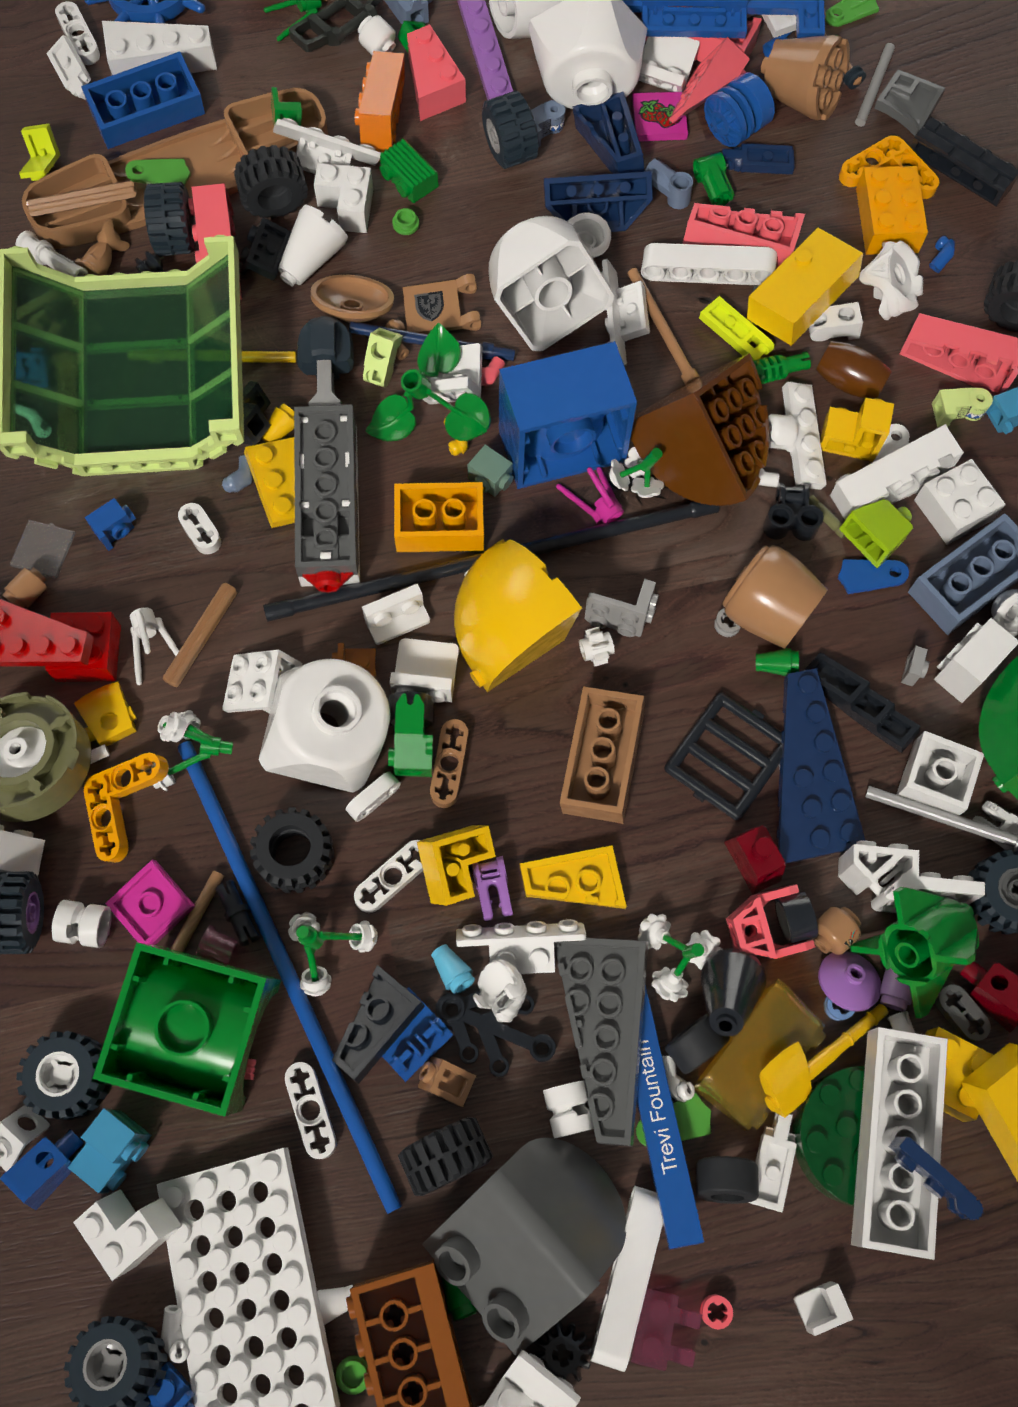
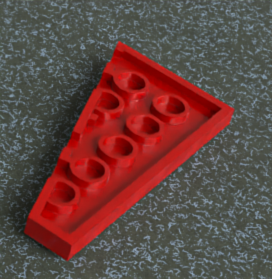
(39, 640)

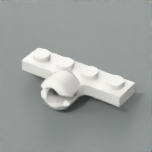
(799, 435)

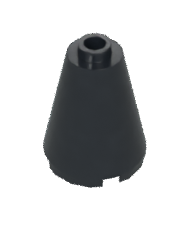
(731, 989)

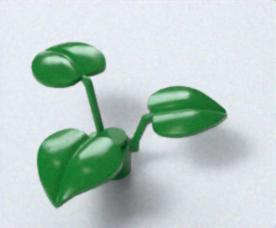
(438, 354)

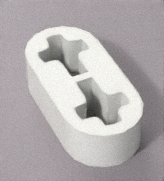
(194, 531)
(373, 796)

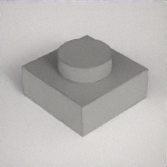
(915, 666)

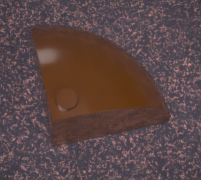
(709, 435)

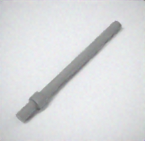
(943, 817)

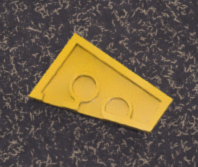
(275, 478)

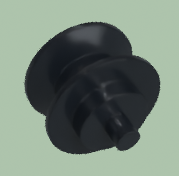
(150, 263)

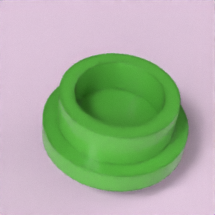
(405, 222)
(351, 1374)

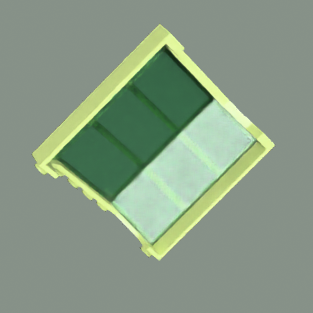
(121, 364)

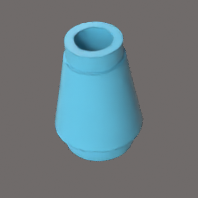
(453, 970)

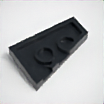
(379, 1022)

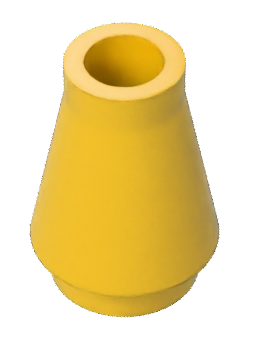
(281, 424)

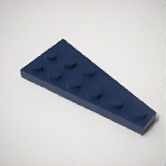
(814, 789)

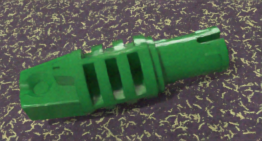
(779, 366)

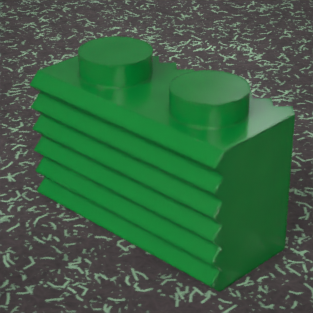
(408, 171)

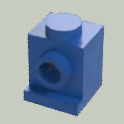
(111, 522)

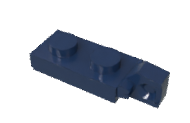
(760, 158)

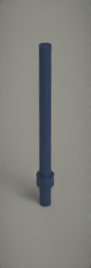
(488, 351)

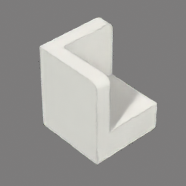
(823, 1308)

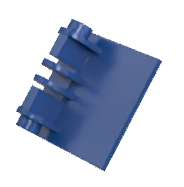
(417, 1043)

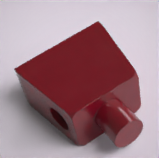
(757, 858)
(995, 992)

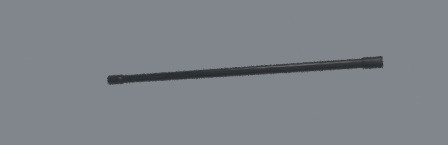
(290, 607)

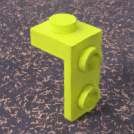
(42, 151)

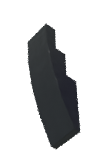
(864, 705)

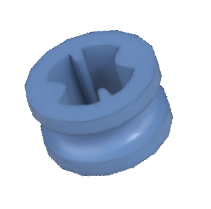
(836, 1014)

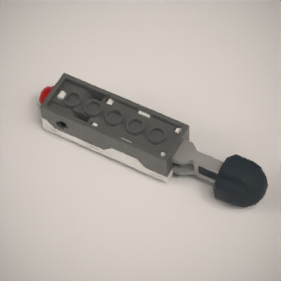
(326, 463)

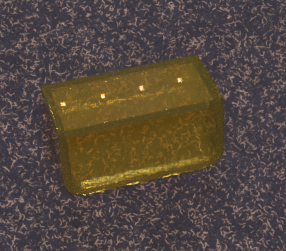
(732, 1076)

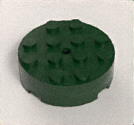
(830, 1132)

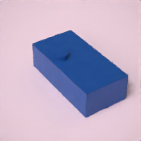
(143, 100)

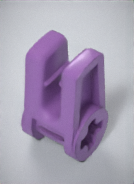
(497, 879)

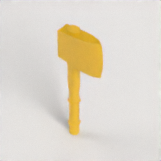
(107, 714)
(789, 1075)

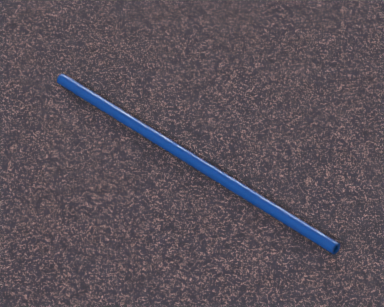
(292, 983)

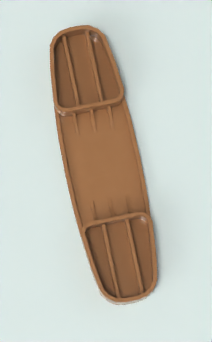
(207, 151)

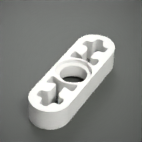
(78, 23)
(370, 886)
(295, 1088)

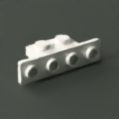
(321, 148)
(628, 312)
(524, 946)

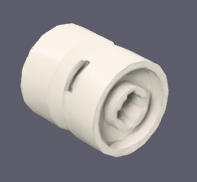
(76, 923)
(568, 1109)

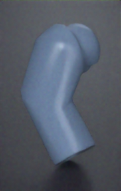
(239, 479)

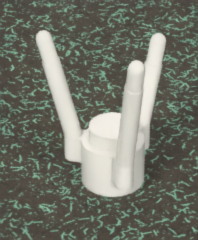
(144, 627)

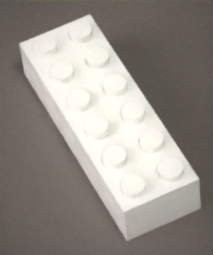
(899, 1100)

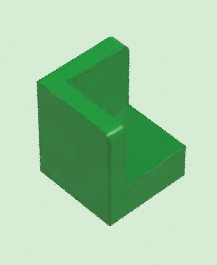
(282, 110)

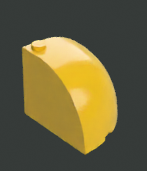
(509, 613)

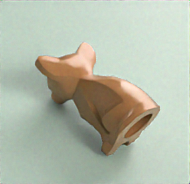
(99, 255)

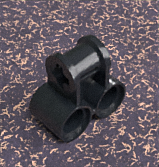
(792, 509)

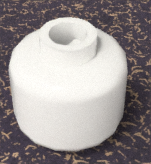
(376, 35)

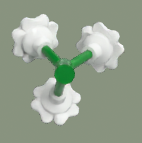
(669, 982)

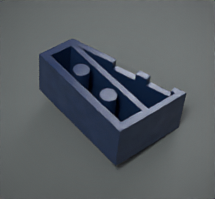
(611, 134)

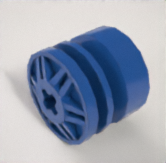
(739, 109)

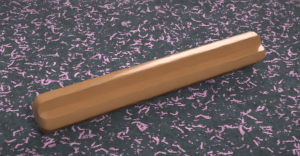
(81, 198)
(200, 635)

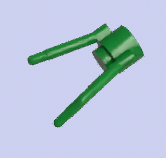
(308, 6)

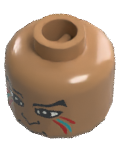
(837, 930)

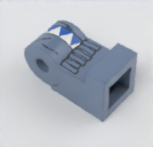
(548, 119)

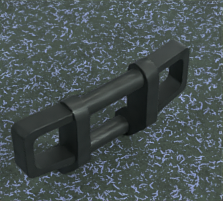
(327, 35)

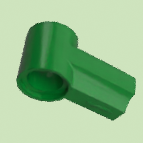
(712, 173)

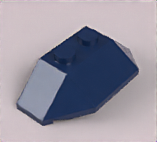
(612, 196)

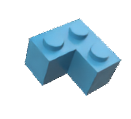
(110, 1148)

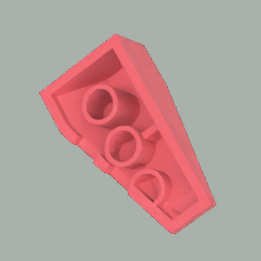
(711, 74)

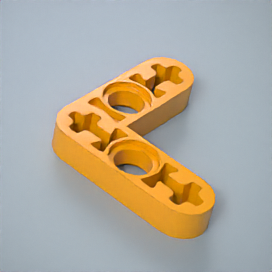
(898, 154)
(111, 792)

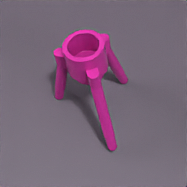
(607, 507)

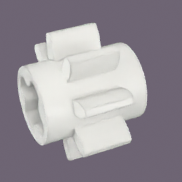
(596, 646)

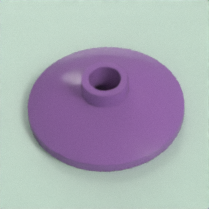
(843, 988)

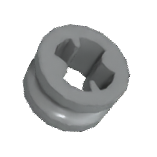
(722, 628)

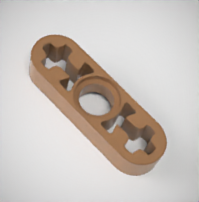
(445, 740)

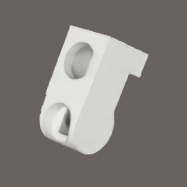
(838, 322)

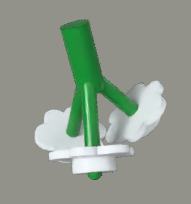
(646, 486)

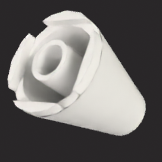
(310, 245)

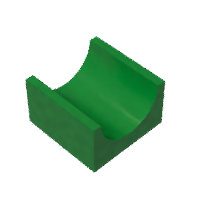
(184, 1029)

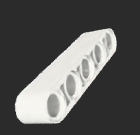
(708, 263)
(628, 1282)

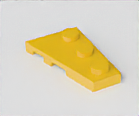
(576, 877)

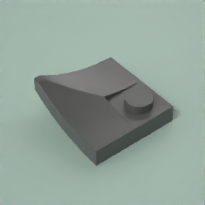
(909, 100)

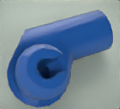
(946, 253)

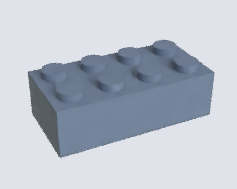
(970, 576)

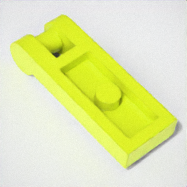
(736, 329)

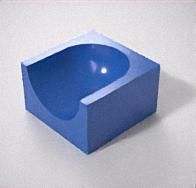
(565, 414)

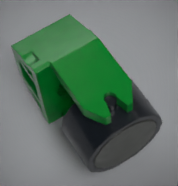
(412, 749)

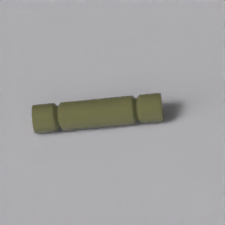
(829, 518)

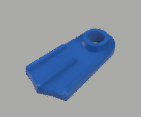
(863, 576)

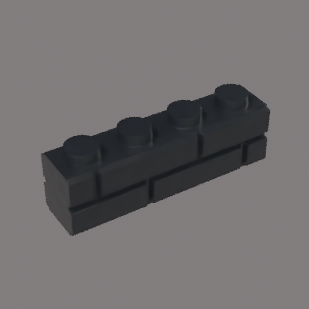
(964, 161)

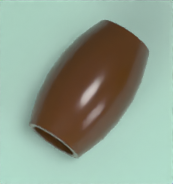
(853, 370)

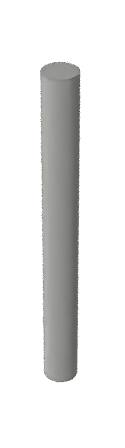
(874, 85)

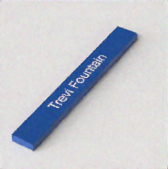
(664, 1142)

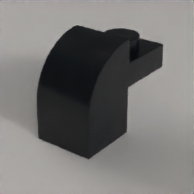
(254, 405)

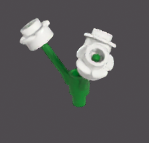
(187, 726)
(307, 931)

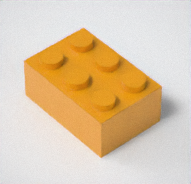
(891, 207)
(438, 517)

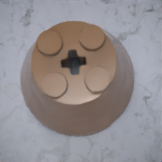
(807, 73)

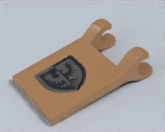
(439, 303)

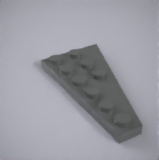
(605, 1009)

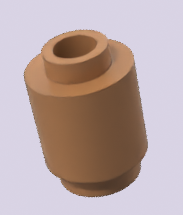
(25, 588)

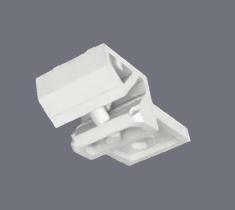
(866, 863)

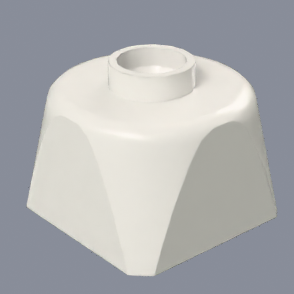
(588, 50)
(546, 280)
(307, 747)

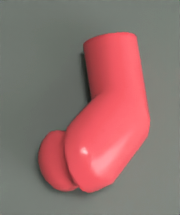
(490, 373)

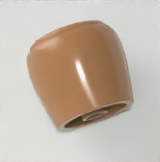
(773, 596)

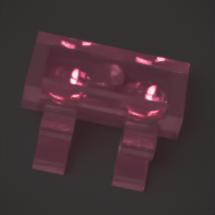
(655, 1329)

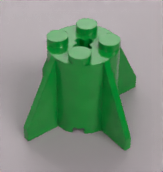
(925, 943)

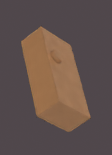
(602, 755)

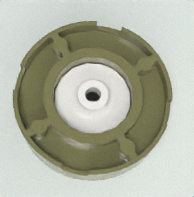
(41, 756)

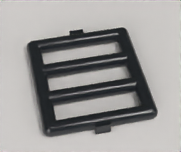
(690, 745)

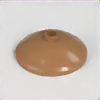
(352, 297)

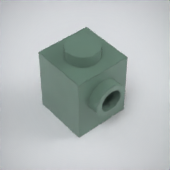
(491, 470)

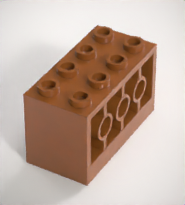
(423, 1325)

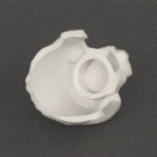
(501, 990)

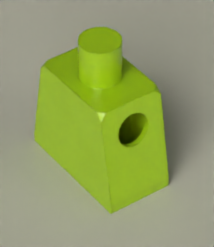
(877, 529)

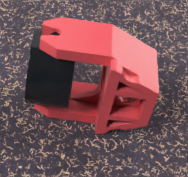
(794, 917)

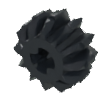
(570, 1343)

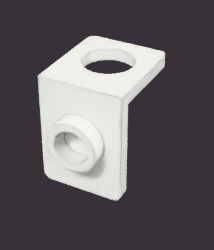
(14, 1138)

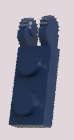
(937, 1178)

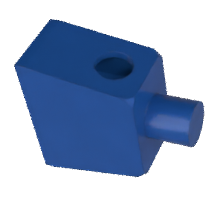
(31, 1179)

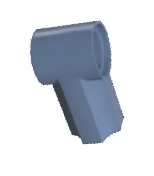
(673, 184)

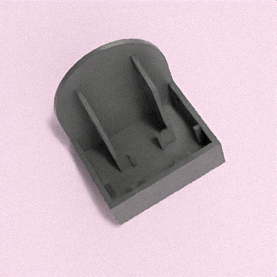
(532, 1240)

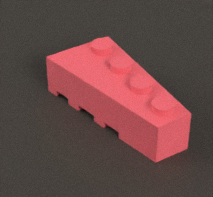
(212, 215)

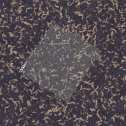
(43, 548)

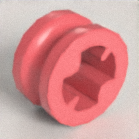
(715, 1323)

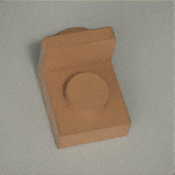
(446, 1081)

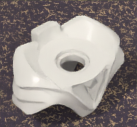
(894, 279)

